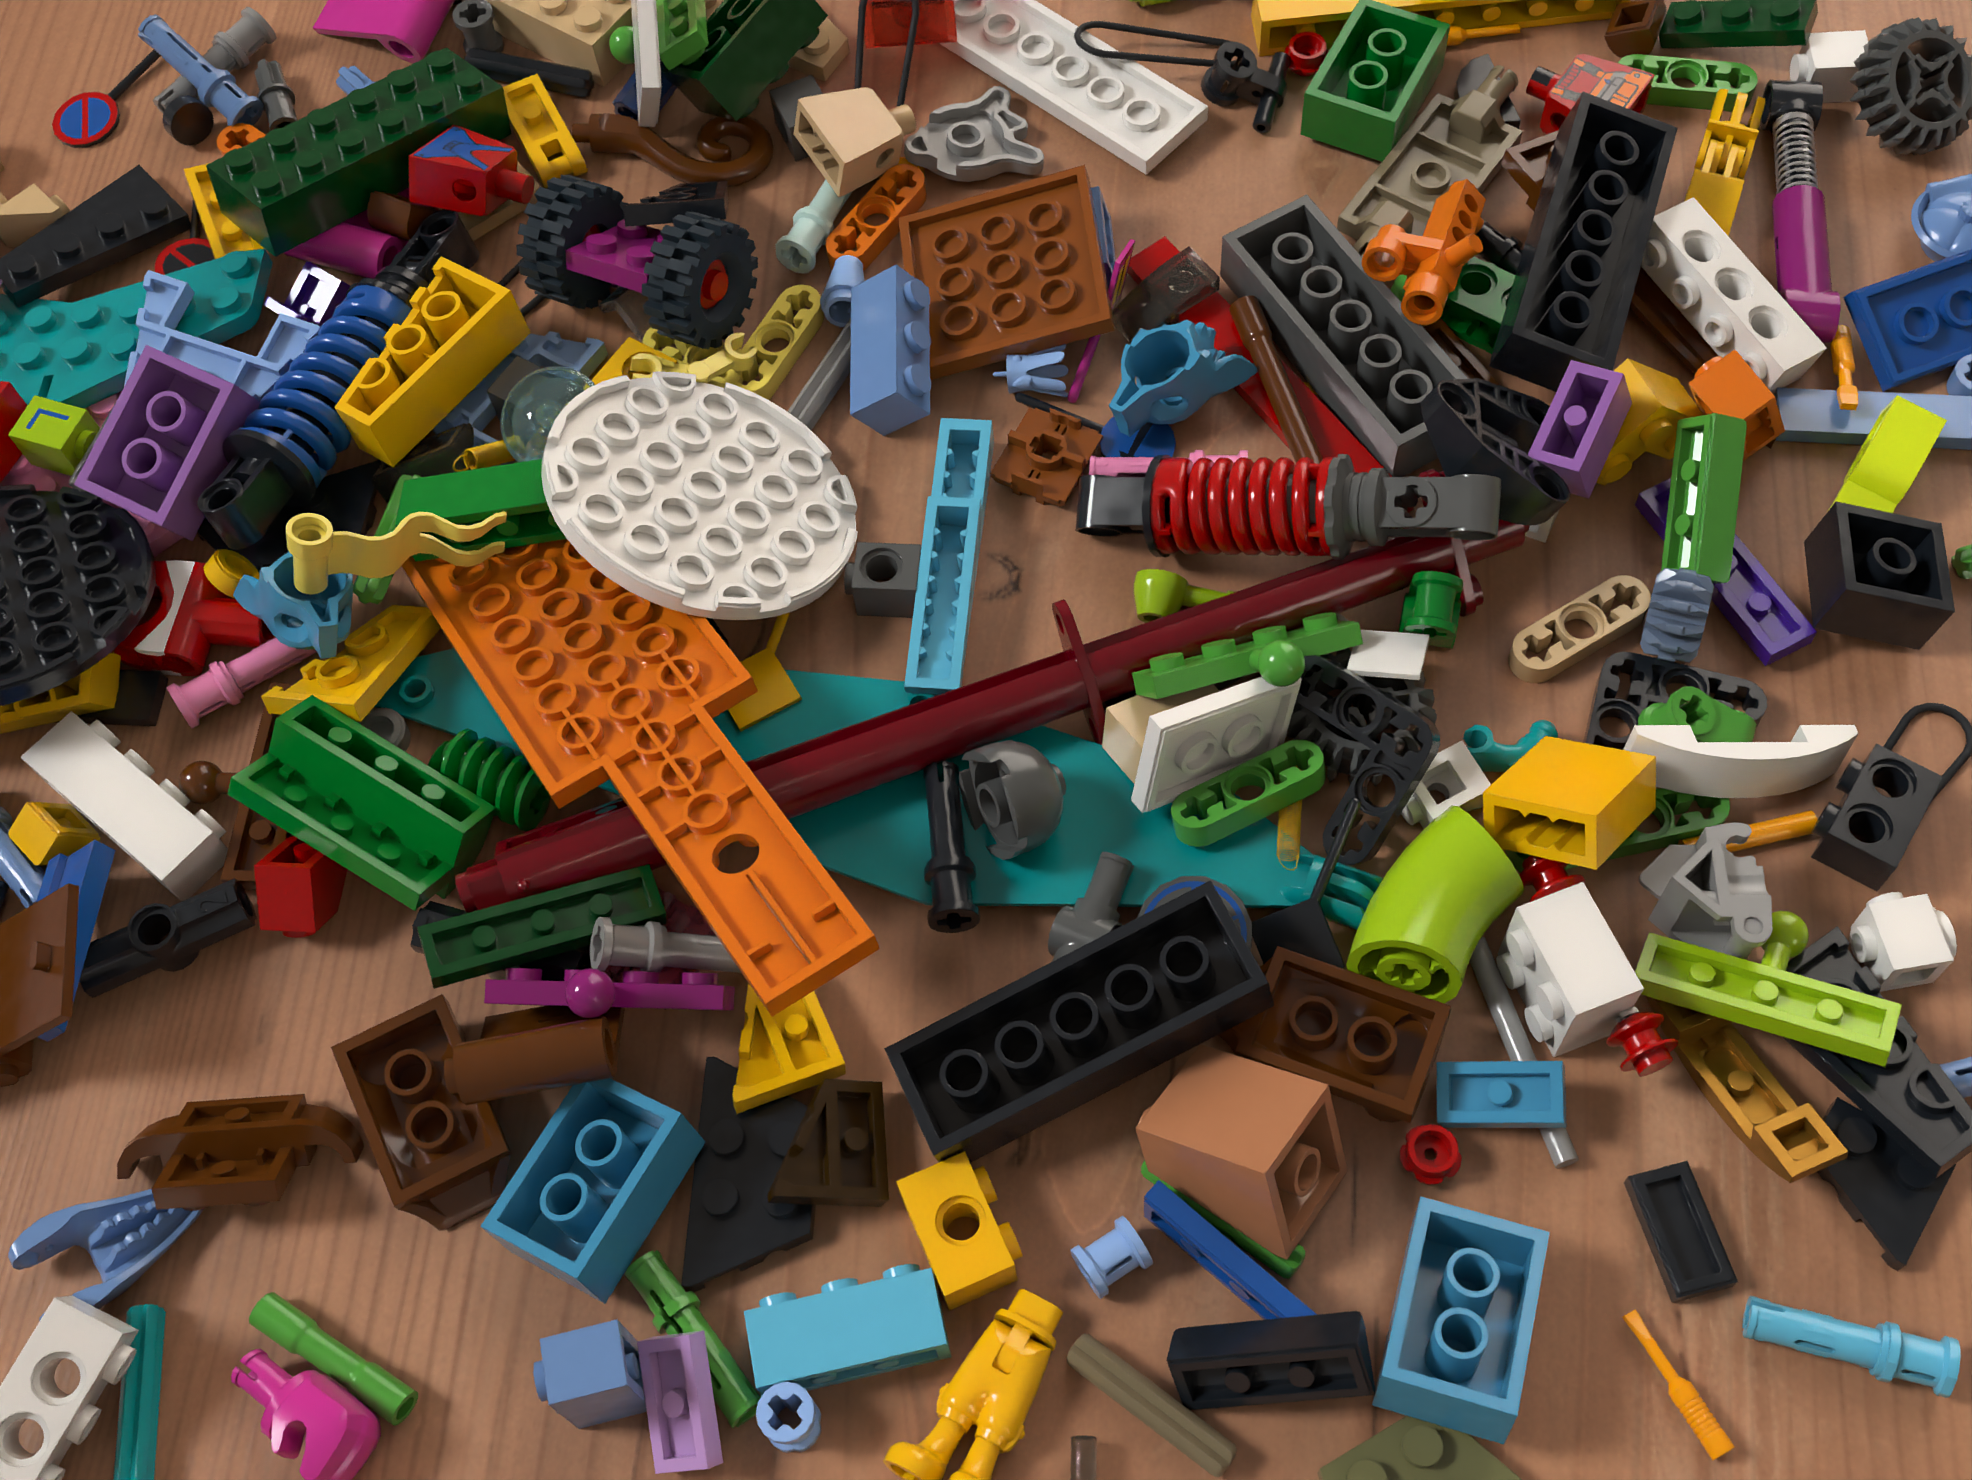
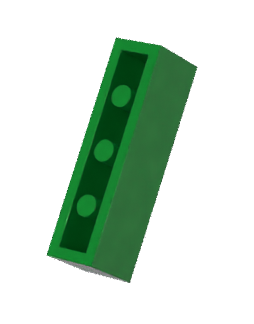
(478, 494)

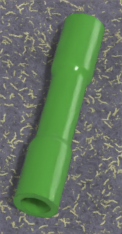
(363, 1379)

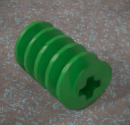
(495, 777)

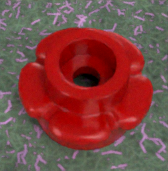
(1306, 53)
(1430, 1138)

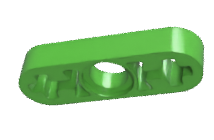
(1718, 73)
(1240, 813)

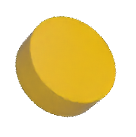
(227, 568)

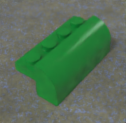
(365, 803)

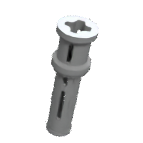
(228, 52)
(655, 948)

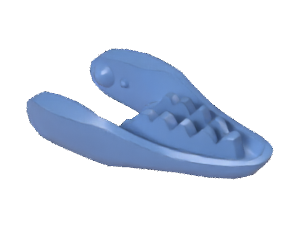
(119, 1234)

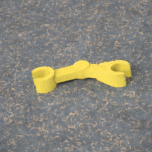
(704, 370)

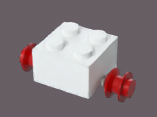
(1576, 973)

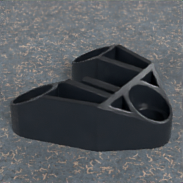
(1490, 433)

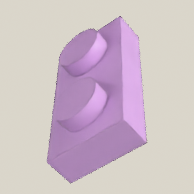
(680, 1402)

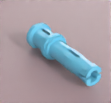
(1880, 1349)

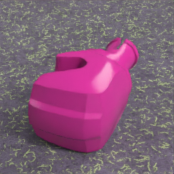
(336, 1424)

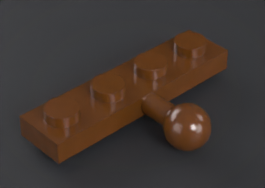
(252, 833)

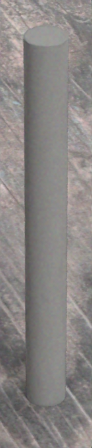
(1515, 1039)

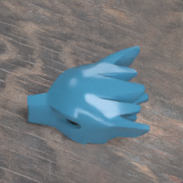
(1173, 374)
(295, 617)

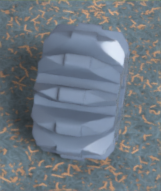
(1677, 615)

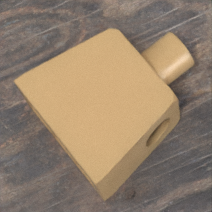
(851, 135)

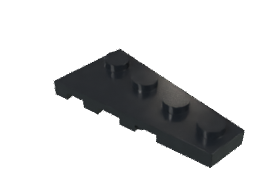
(94, 235)
(1909, 1094)

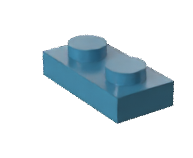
(1501, 1094)

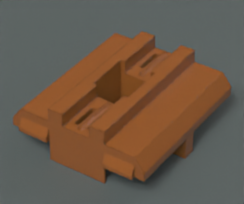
(1045, 479)

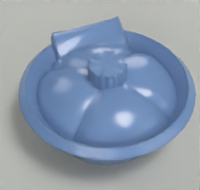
(1944, 217)

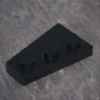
(697, 197)

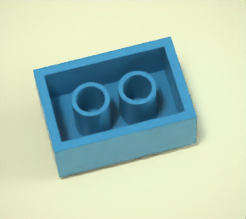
(594, 1185)
(1462, 1320)

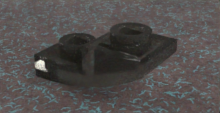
(1166, 294)

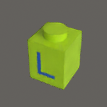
(54, 434)

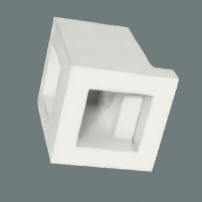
(1454, 775)

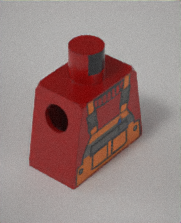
(1593, 75)

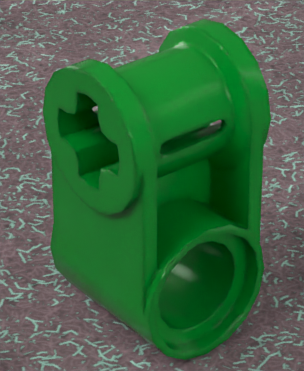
(1433, 607)

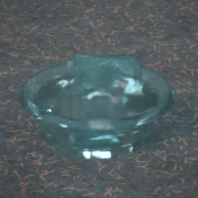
(535, 406)

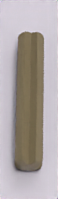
(1152, 1405)

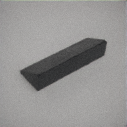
(1272, 1361)

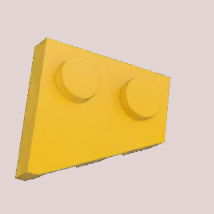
(783, 1051)

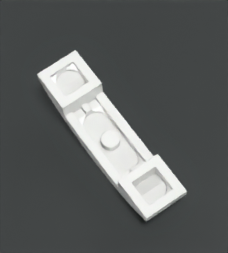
(1742, 767)

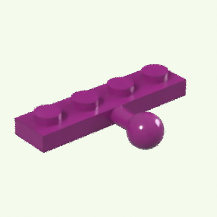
(593, 993)

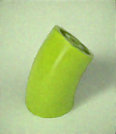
(1435, 908)

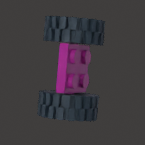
(690, 272)

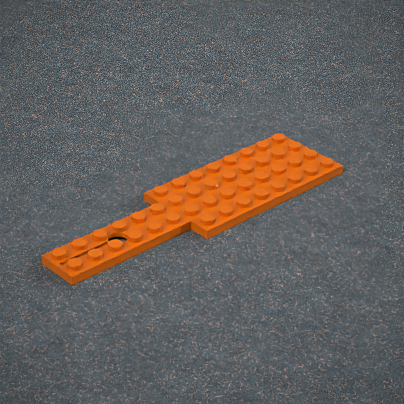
(629, 695)

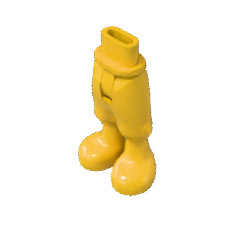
(988, 1391)

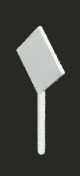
(1389, 654)

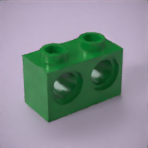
(1478, 303)

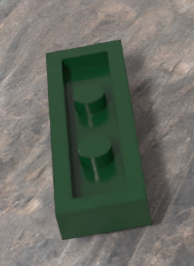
(1738, 23)

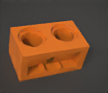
(1735, 390)

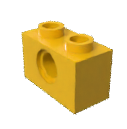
(960, 1266)

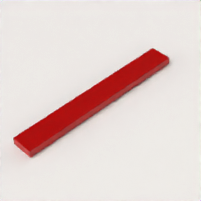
(1214, 312)

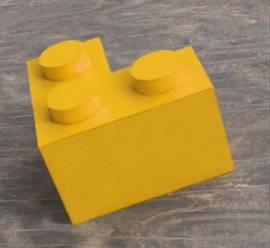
(1651, 420)

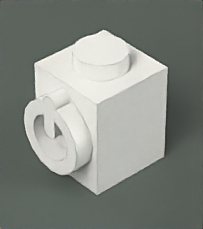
(1903, 940)

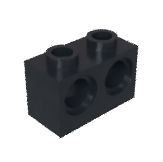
(1882, 820)

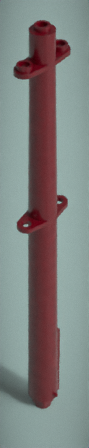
(988, 710)

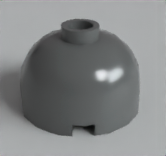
(1013, 794)

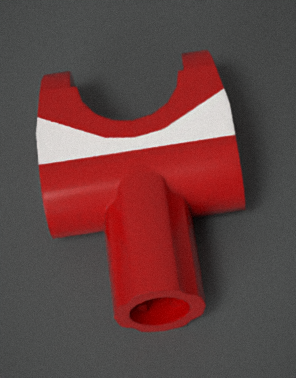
(188, 623)

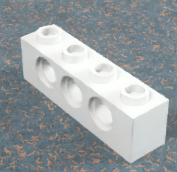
(1727, 296)
(29, 1391)

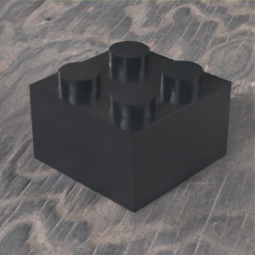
(1878, 576)

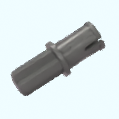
(275, 94)

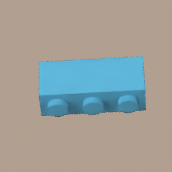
(848, 1330)

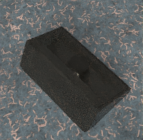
(428, 458)

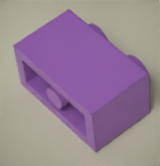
(1582, 425)

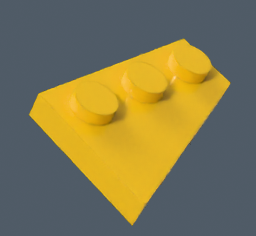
(365, 668)

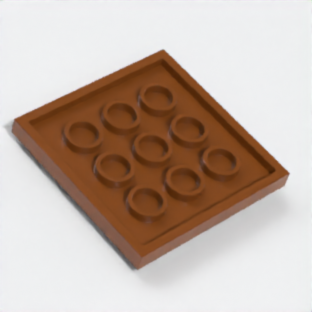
(1009, 271)

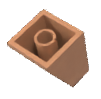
(1246, 1145)

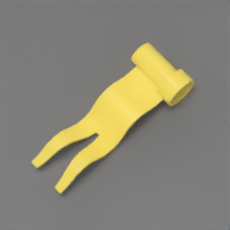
(322, 552)

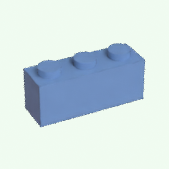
(890, 351)

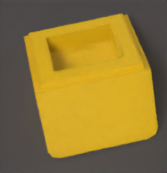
(50, 829)

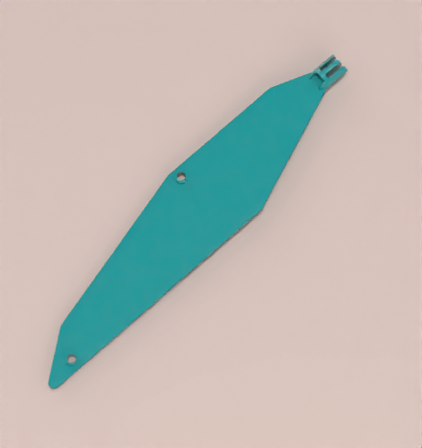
(886, 832)

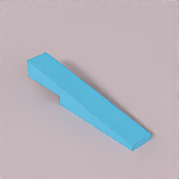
(949, 556)

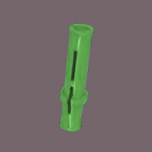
(679, 1313)

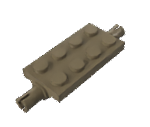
(1442, 146)

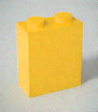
(1570, 801)

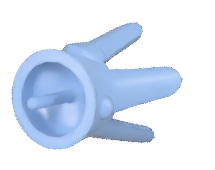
(1035, 372)

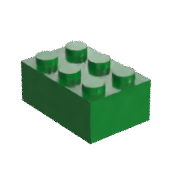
(1374, 79)

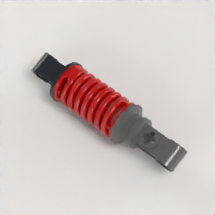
(1282, 506)

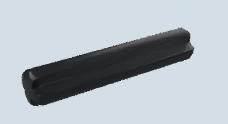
(514, 68)

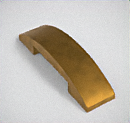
(1748, 1096)

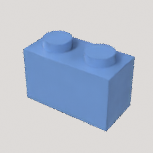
(591, 1374)

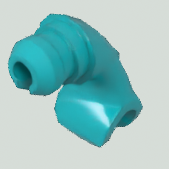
(1500, 757)

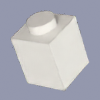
(1830, 60)

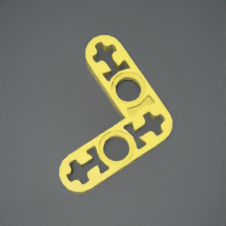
(776, 324)

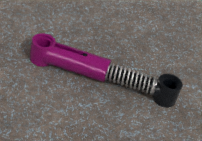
(1799, 206)

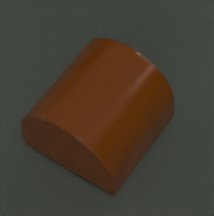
(1635, 27)
(396, 214)

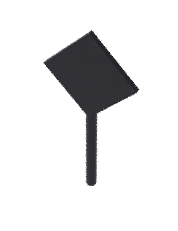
(1304, 925)

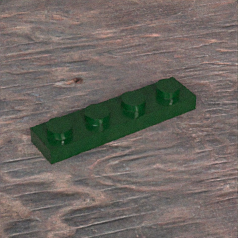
(537, 925)

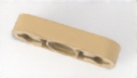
(1587, 607)

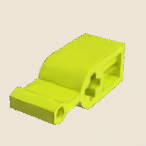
(1891, 456)

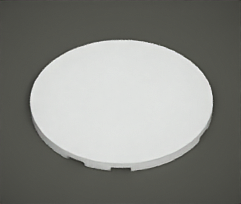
(699, 496)

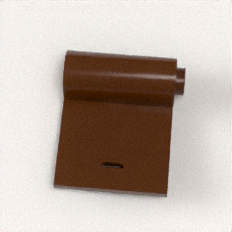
(35, 977)
(534, 1053)

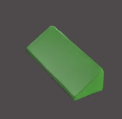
(1704, 495)

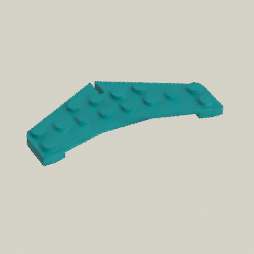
(84, 347)

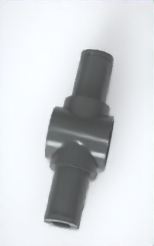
(1095, 912)

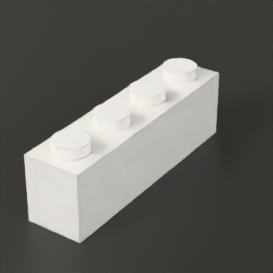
(128, 805)

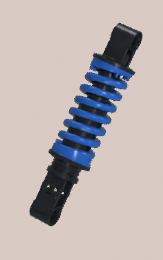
(278, 461)

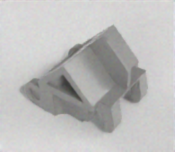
(1710, 893)

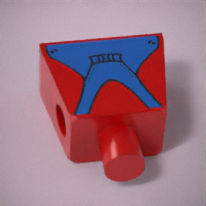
(467, 173)

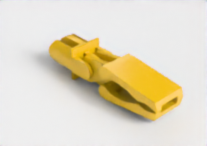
(1724, 159)

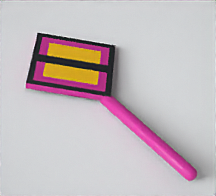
(1115, 292)

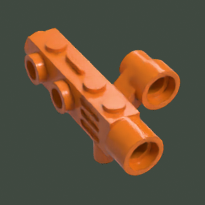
(1429, 260)

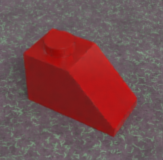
(297, 888)

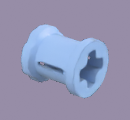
(1111, 1256)
(795, 1399)

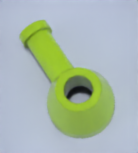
(1164, 592)

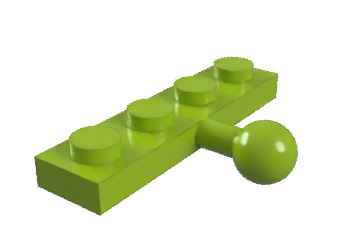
(1768, 995)

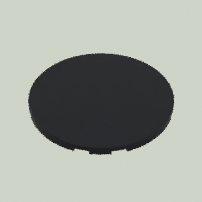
(69, 585)

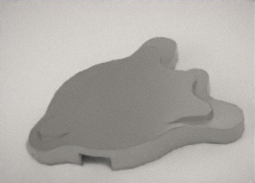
(975, 140)

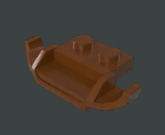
(237, 1149)

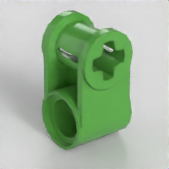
(1707, 717)

